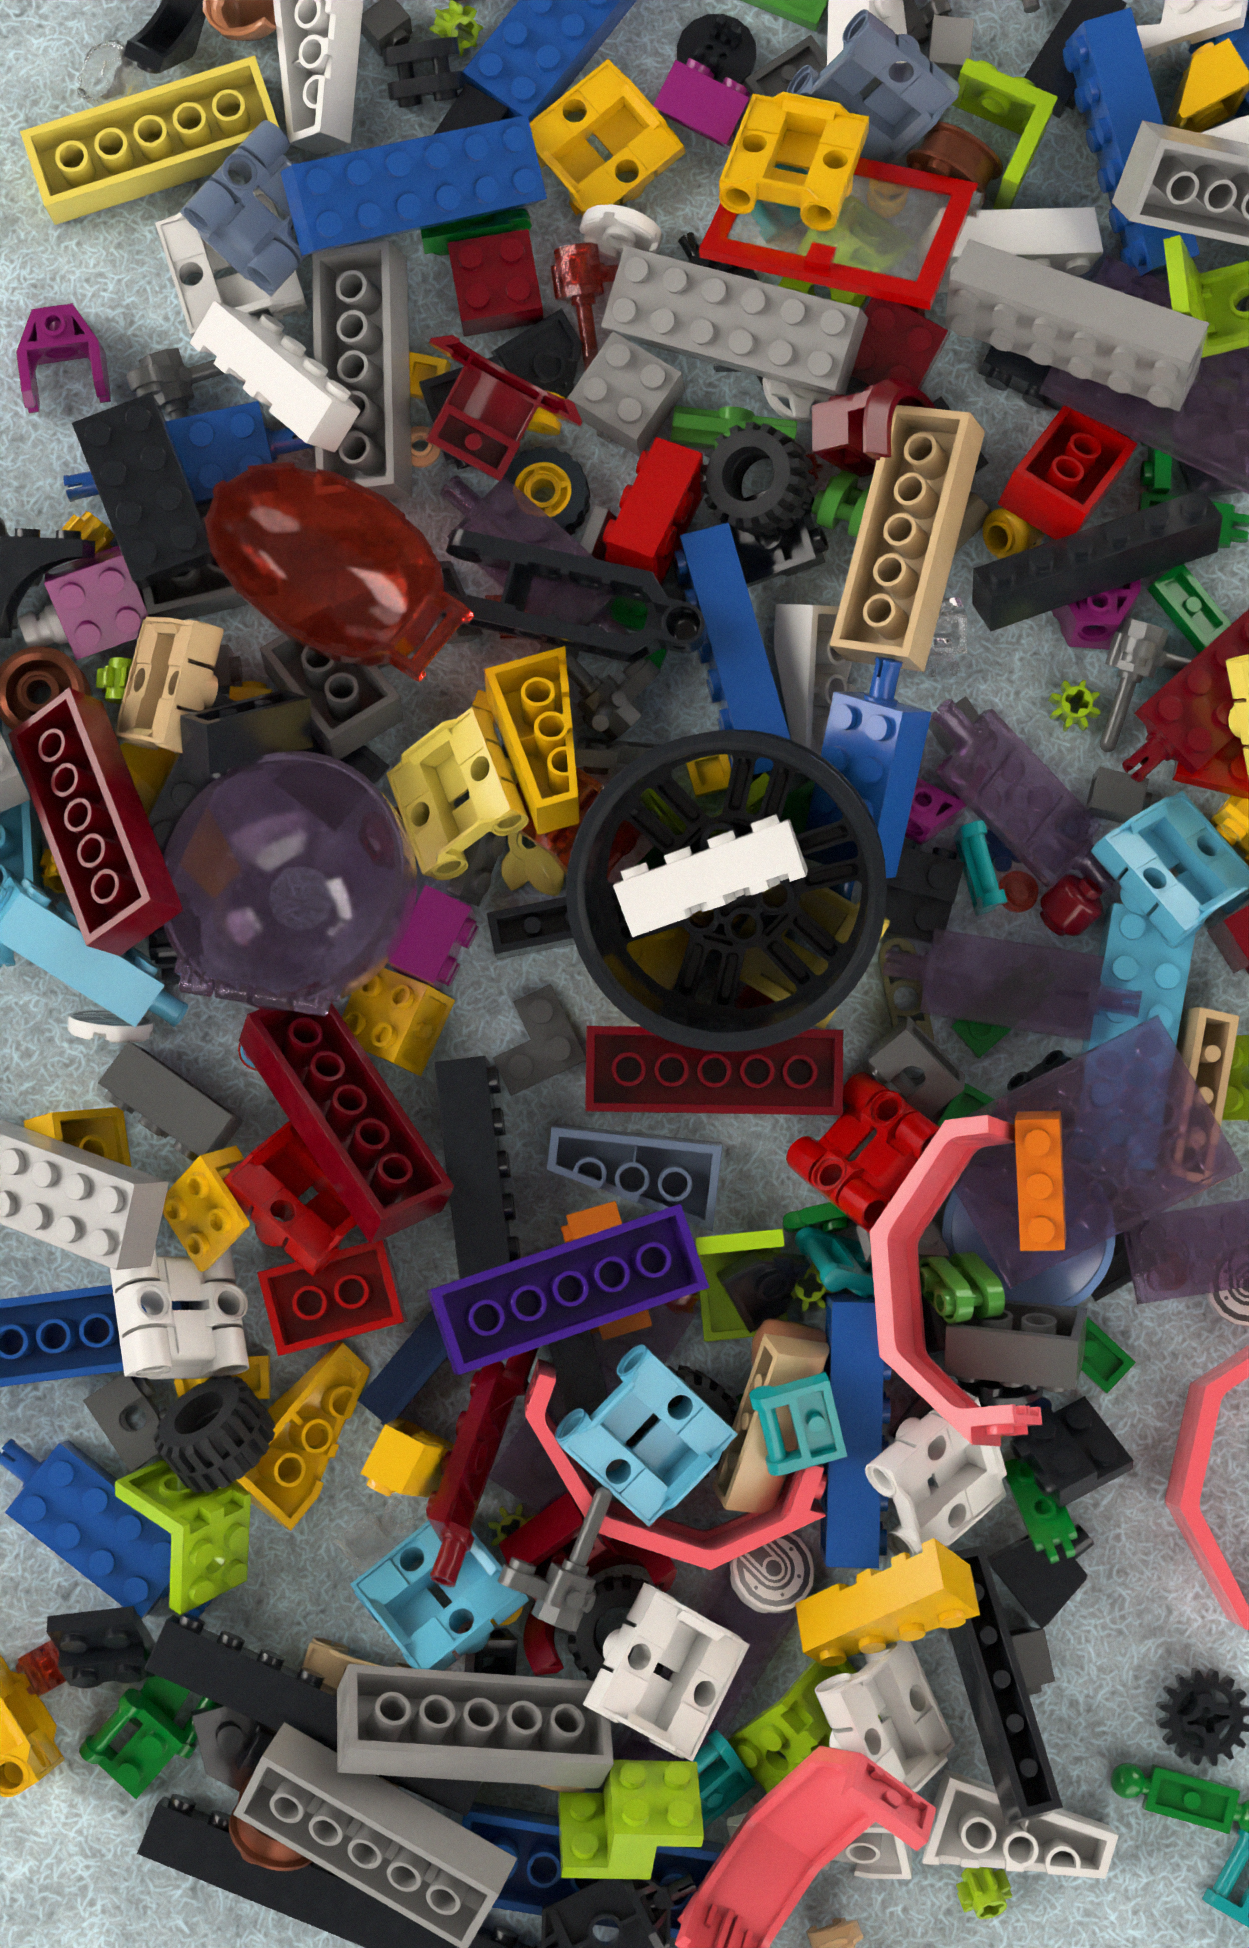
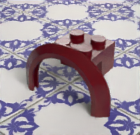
(488, 410)
(857, 427)
(549, 1540)

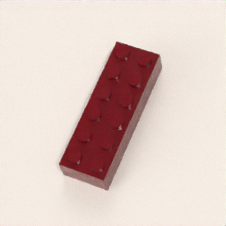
(94, 823)
(648, 1074)
(347, 1119)

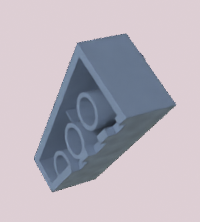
(641, 1167)

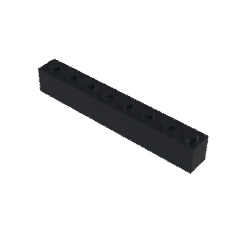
(271, 1694)

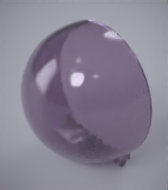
(289, 884)

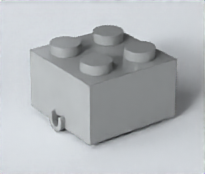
(627, 394)

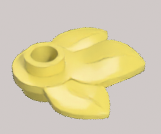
(531, 865)

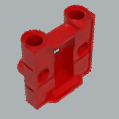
(871, 1180)
(270, 1186)

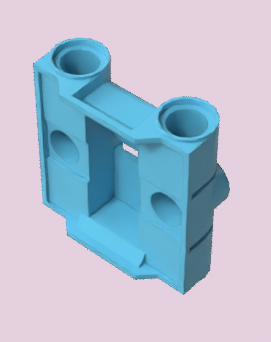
(1169, 837)
(669, 1455)
(413, 1615)

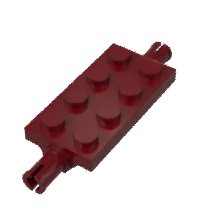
(1192, 710)
(472, 1458)

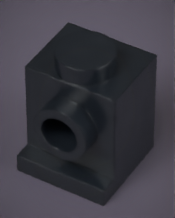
(501, 1646)

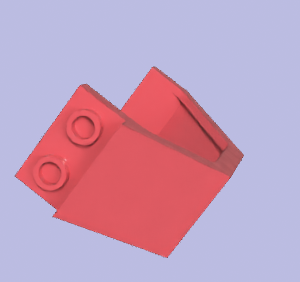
(898, 1282)
(1188, 1478)
(705, 1548)
(790, 1840)

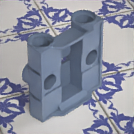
(903, 103)
(238, 222)

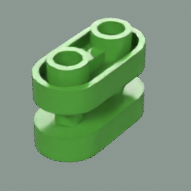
(836, 501)
(961, 1287)

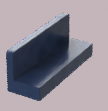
(406, 1372)

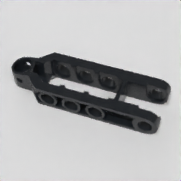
(669, 622)

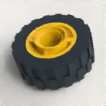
(556, 471)

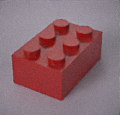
(1067, 473)
(656, 508)
(344, 1300)

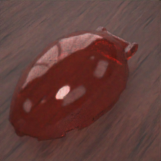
(332, 566)

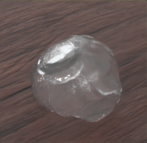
(108, 74)

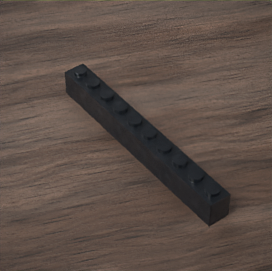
(204, 1849)

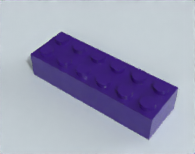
(567, 1289)

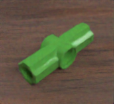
(701, 426)

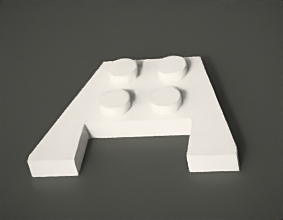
(1191, 21)

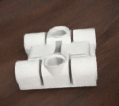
(191, 254)
(180, 1342)
(963, 1488)
(686, 1644)
(913, 1732)

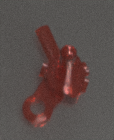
(580, 279)

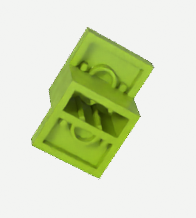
(620, 1829)

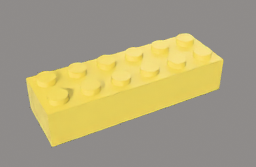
(146, 140)

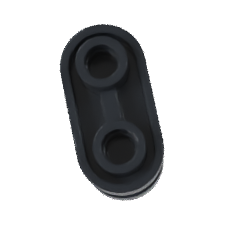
(441, 84)

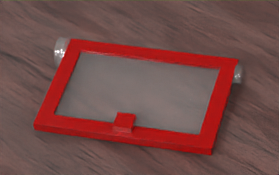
(886, 243)

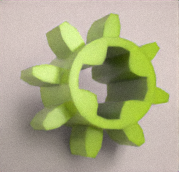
(457, 17)
(114, 679)
(1063, 706)
(816, 1296)
(507, 1519)
(984, 1891)

